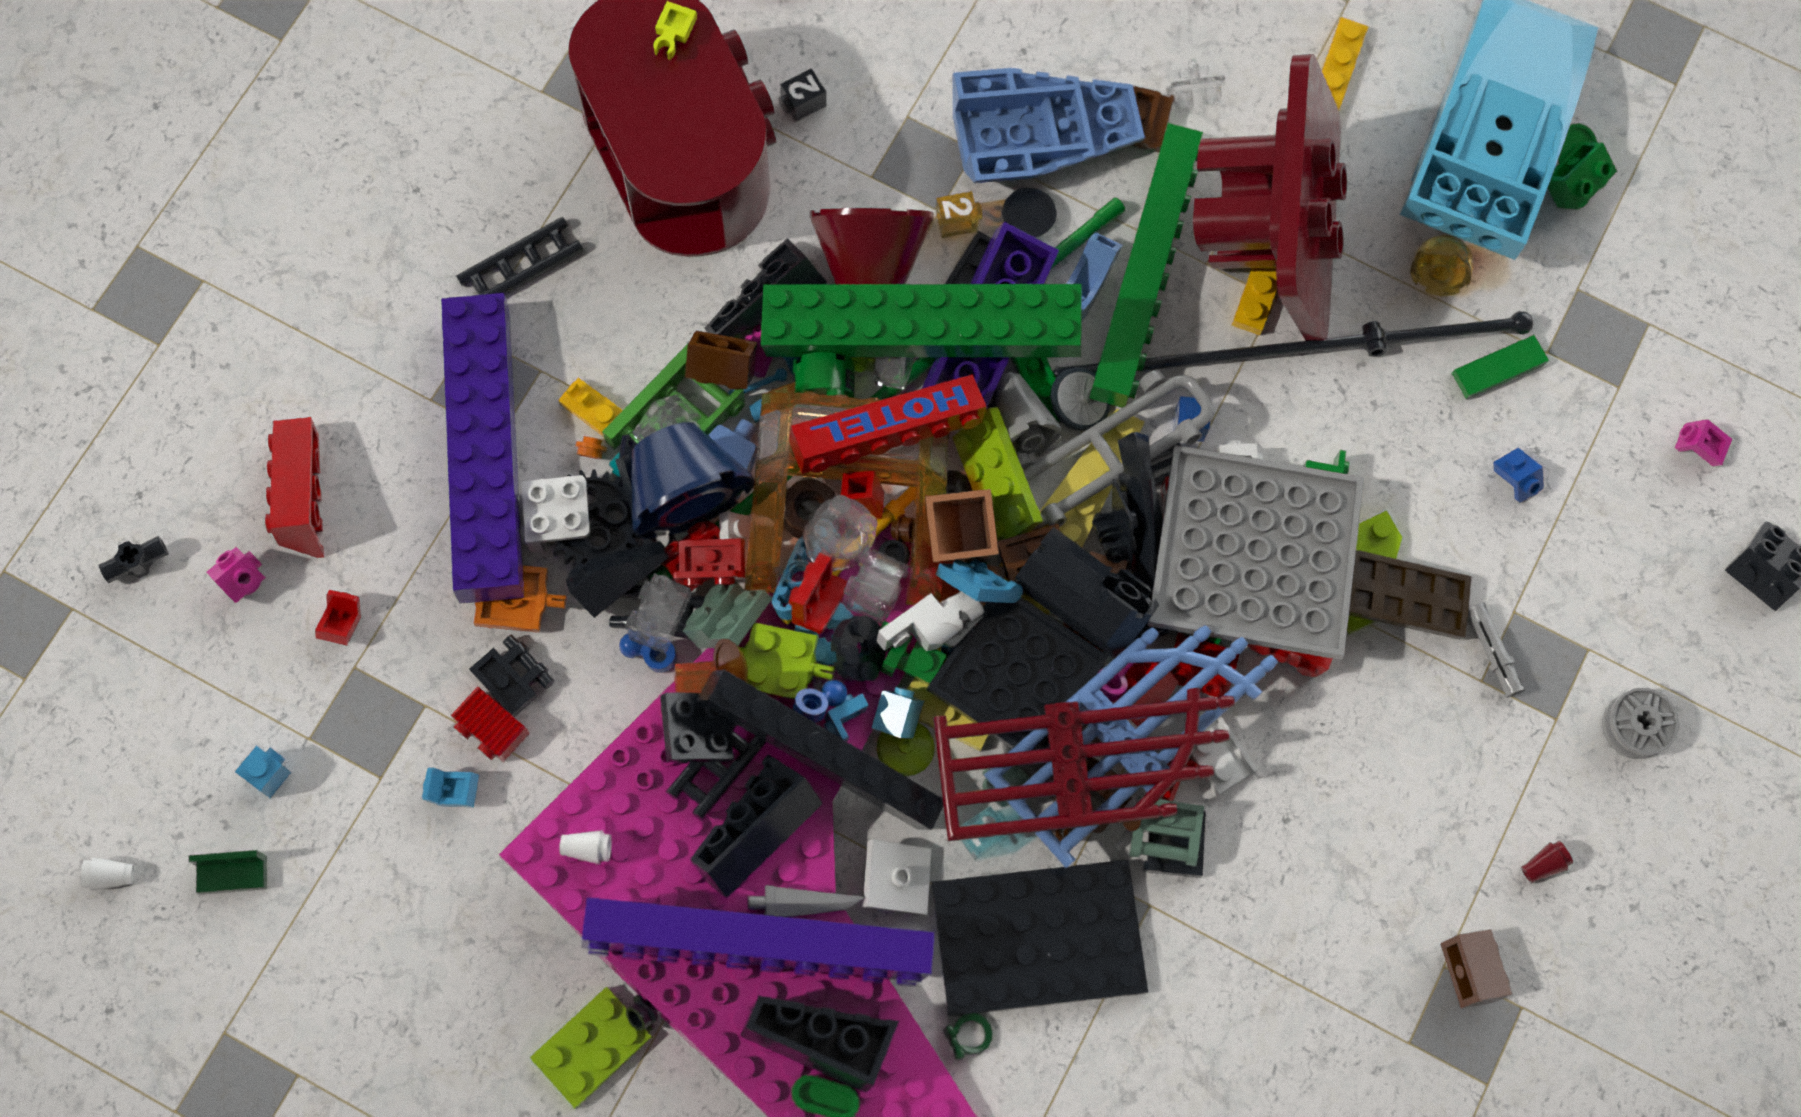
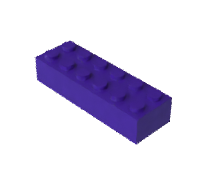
(1009, 259)

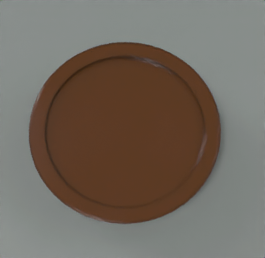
(730, 658)

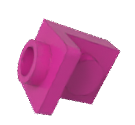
(1704, 440)

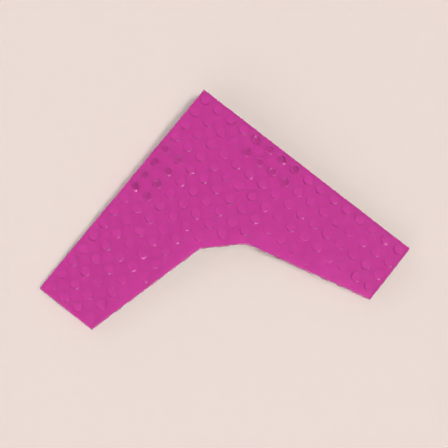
(652, 865)

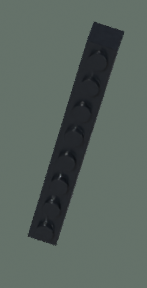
(820, 750)

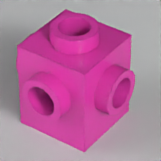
(237, 573)

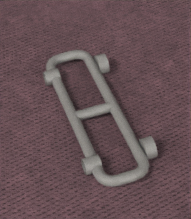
(1155, 387)

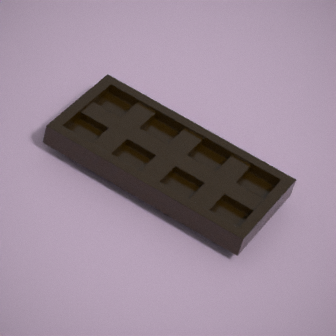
(1410, 595)

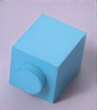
(898, 713)

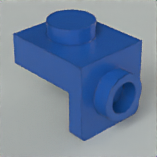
(1521, 473)

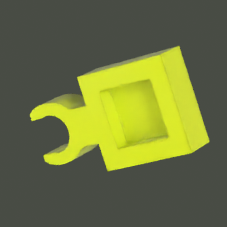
(673, 26)

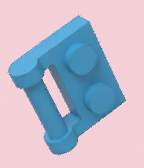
(979, 582)

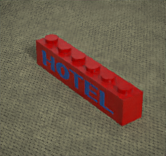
(887, 424)

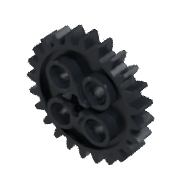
(608, 498)

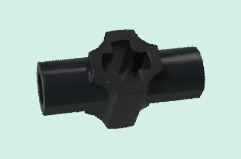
(123, 563)

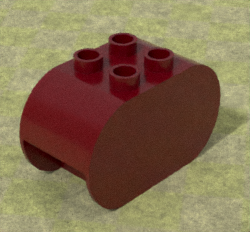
(675, 132)

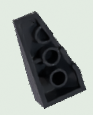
(781, 267)

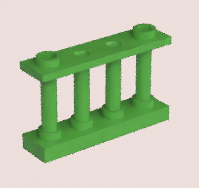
(664, 386)

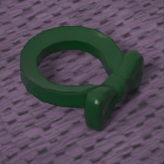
(960, 1050)

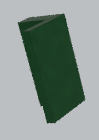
(230, 871)

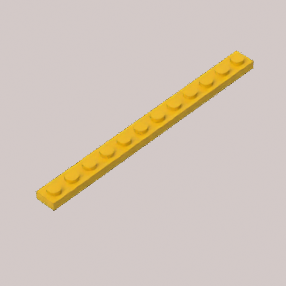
(1337, 70)

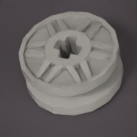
(1652, 711)

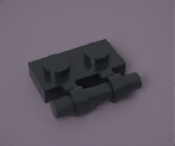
(504, 682)

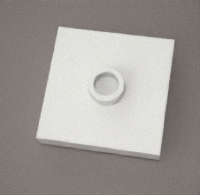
(897, 877)

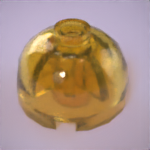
(1442, 265)

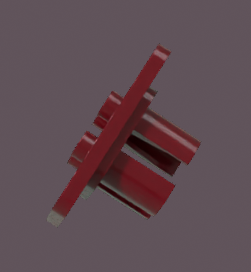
(1281, 199)

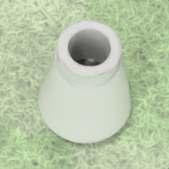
(587, 846)
(105, 873)

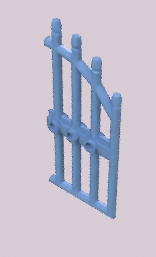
(1092, 698)

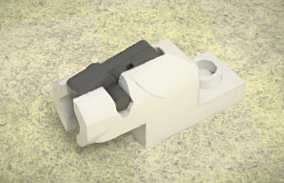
(933, 623)

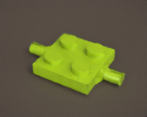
(782, 660)

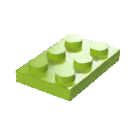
(589, 1048)

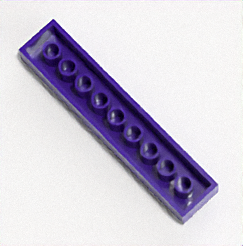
(481, 449)
(757, 940)

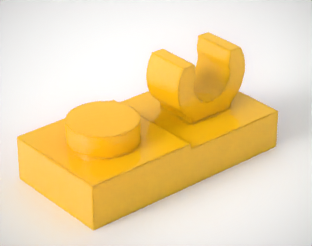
(589, 405)

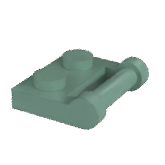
(1184, 824)

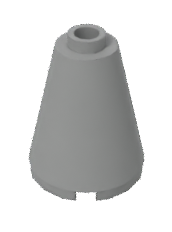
(1025, 416)

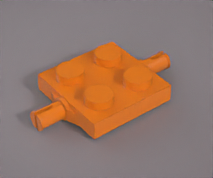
(520, 613)

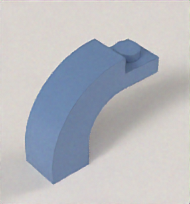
(1094, 268)

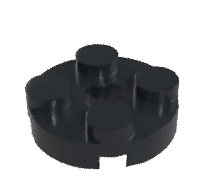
(844, 642)

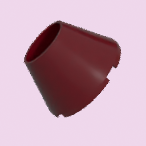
(871, 242)

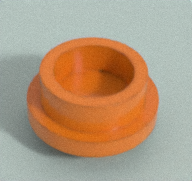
(590, 447)

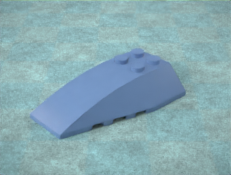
(1038, 123)

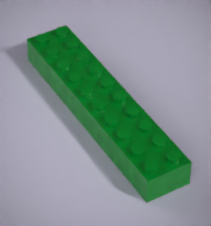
(922, 320)

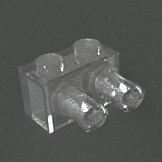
(658, 613)

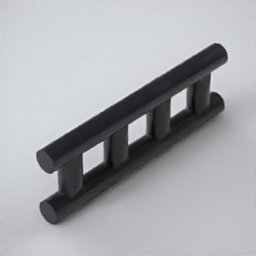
(527, 246)
(726, 775)

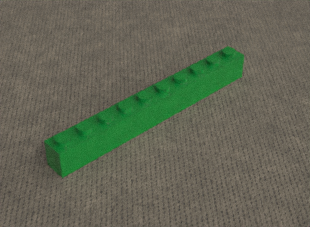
(1146, 267)

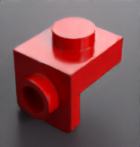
(339, 618)

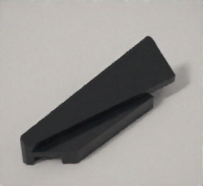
(1143, 500)

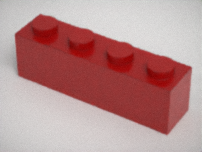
(294, 487)

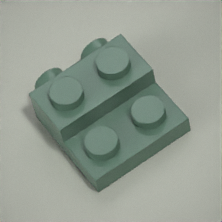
(725, 614)

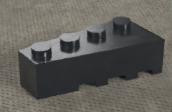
(822, 1039)

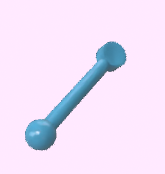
(780, 375)

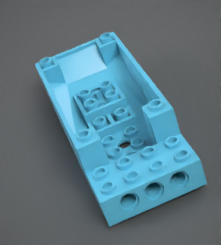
(1516, 66)

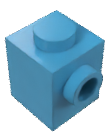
(264, 770)

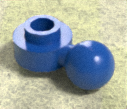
(633, 649)
(814, 703)

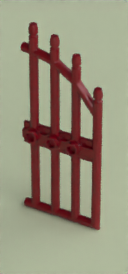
(1069, 765)

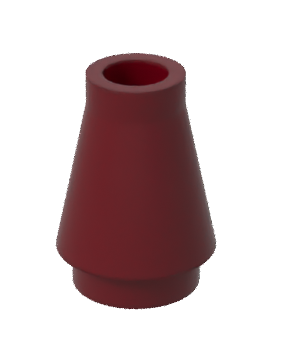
(1548, 862)

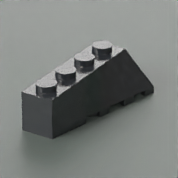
(755, 826)

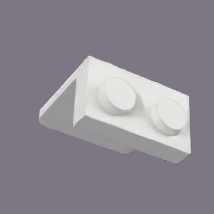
(553, 511)

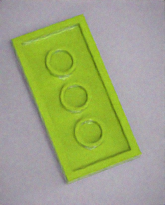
(994, 465)

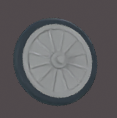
(1071, 399)

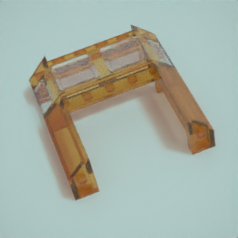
(912, 466)

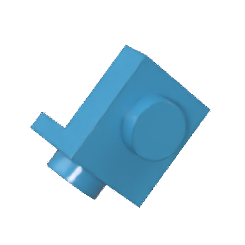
(846, 711)
(450, 788)

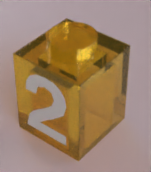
(957, 214)

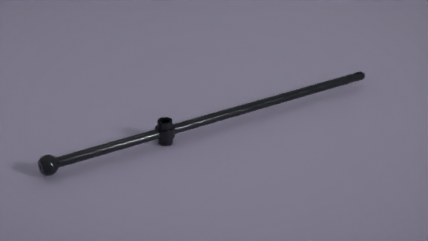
(1372, 339)

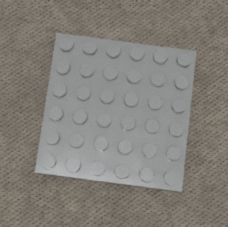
(1257, 551)

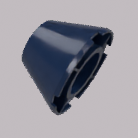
(682, 480)

